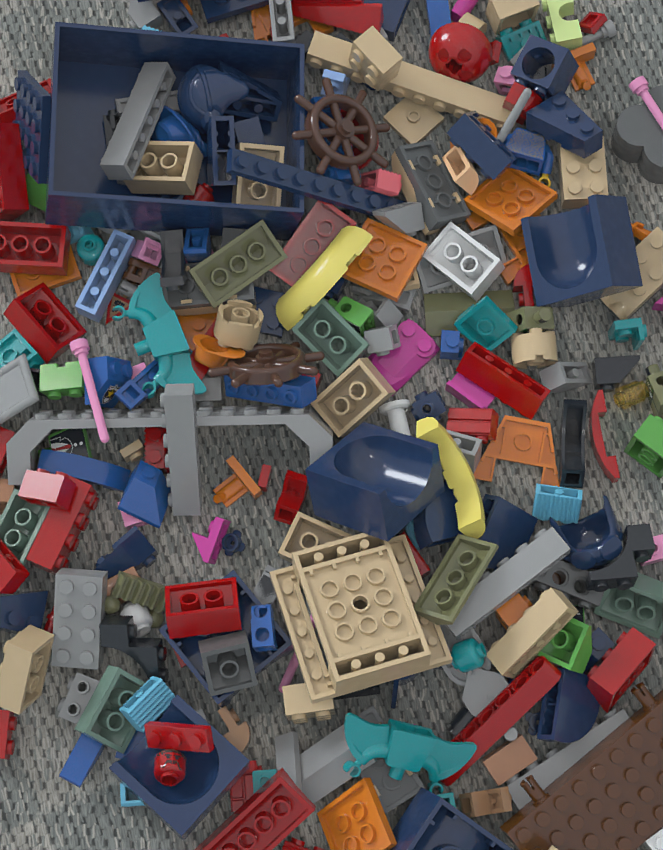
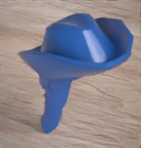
(174, 127)

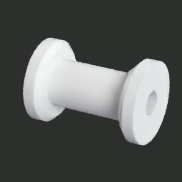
(396, 415)

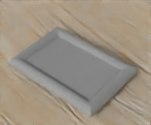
(16, 388)

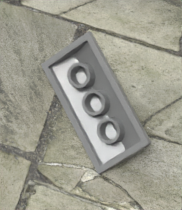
(433, 279)
(324, 763)

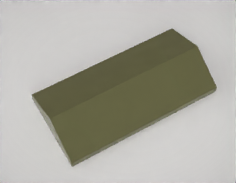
(237, 264)
(444, 308)
(455, 579)

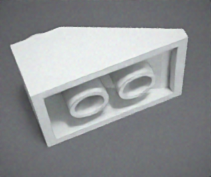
(464, 261)

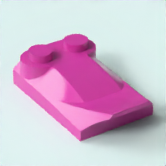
(405, 361)

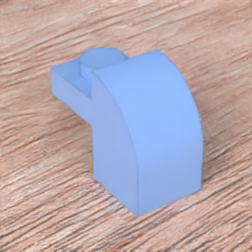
(338, 80)

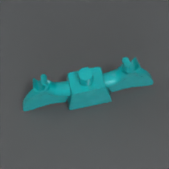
(162, 336)
(404, 748)

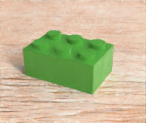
(647, 445)

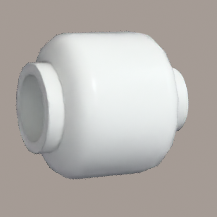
(141, 617)

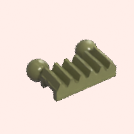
(137, 591)

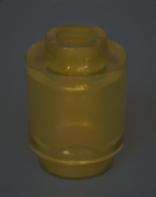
(631, 394)

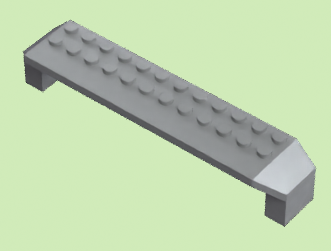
(23, 446)

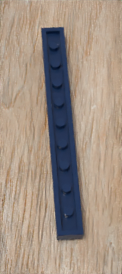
(306, 183)

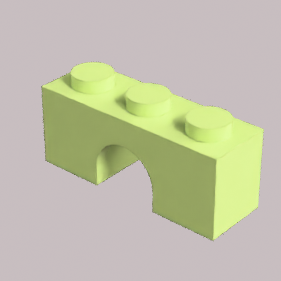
(563, 32)

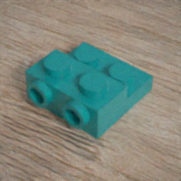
(485, 324)
(15, 345)

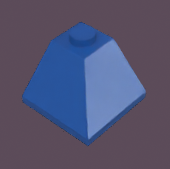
(146, 494)

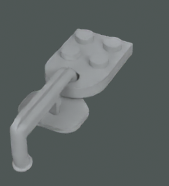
(480, 684)

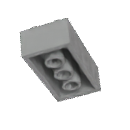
(77, 616)

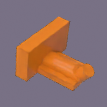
(582, 77)
(235, 485)

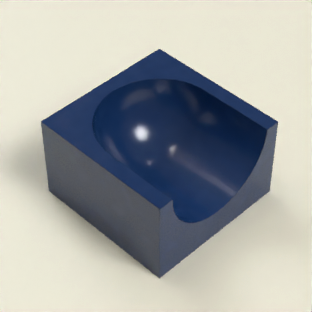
(582, 253)
(375, 480)
(206, 778)
(437, 825)

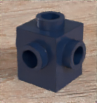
(432, 399)

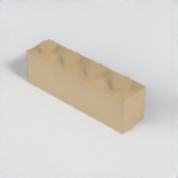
(531, 632)

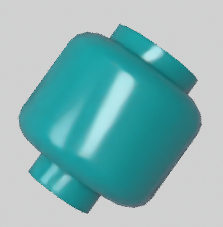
(90, 249)
(468, 655)

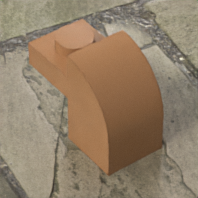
(239, 735)
(486, 802)

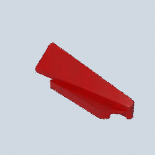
(344, 14)

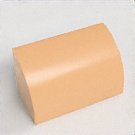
(461, 169)

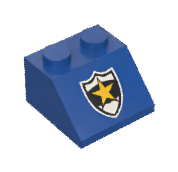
(109, 376)

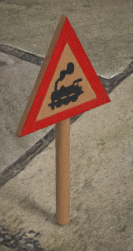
(118, 300)

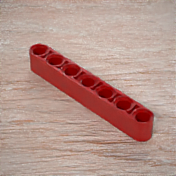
(506, 709)

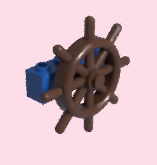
(333, 135)
(272, 375)

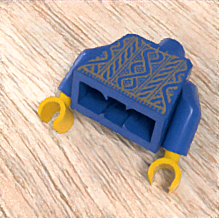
(531, 153)

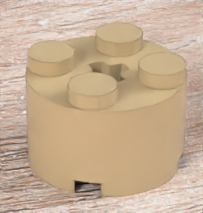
(238, 324)
(534, 349)

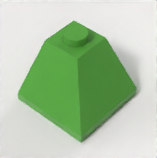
(570, 646)

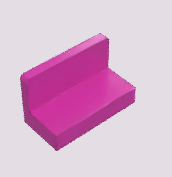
(469, 392)

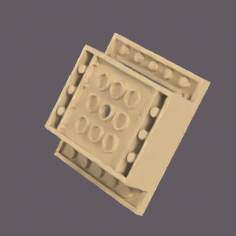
(359, 644)

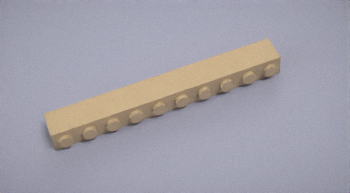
(413, 83)

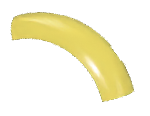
(321, 275)
(458, 477)

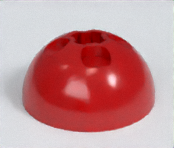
(460, 52)

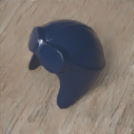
(206, 94)
(593, 539)

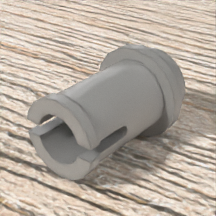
(127, 288)

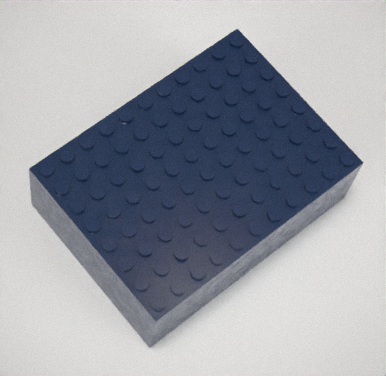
(102, 64)

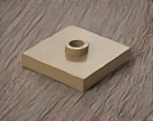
(412, 120)

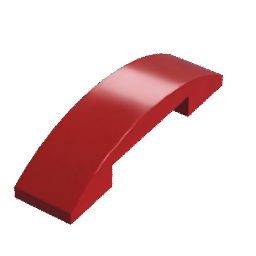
(607, 464)

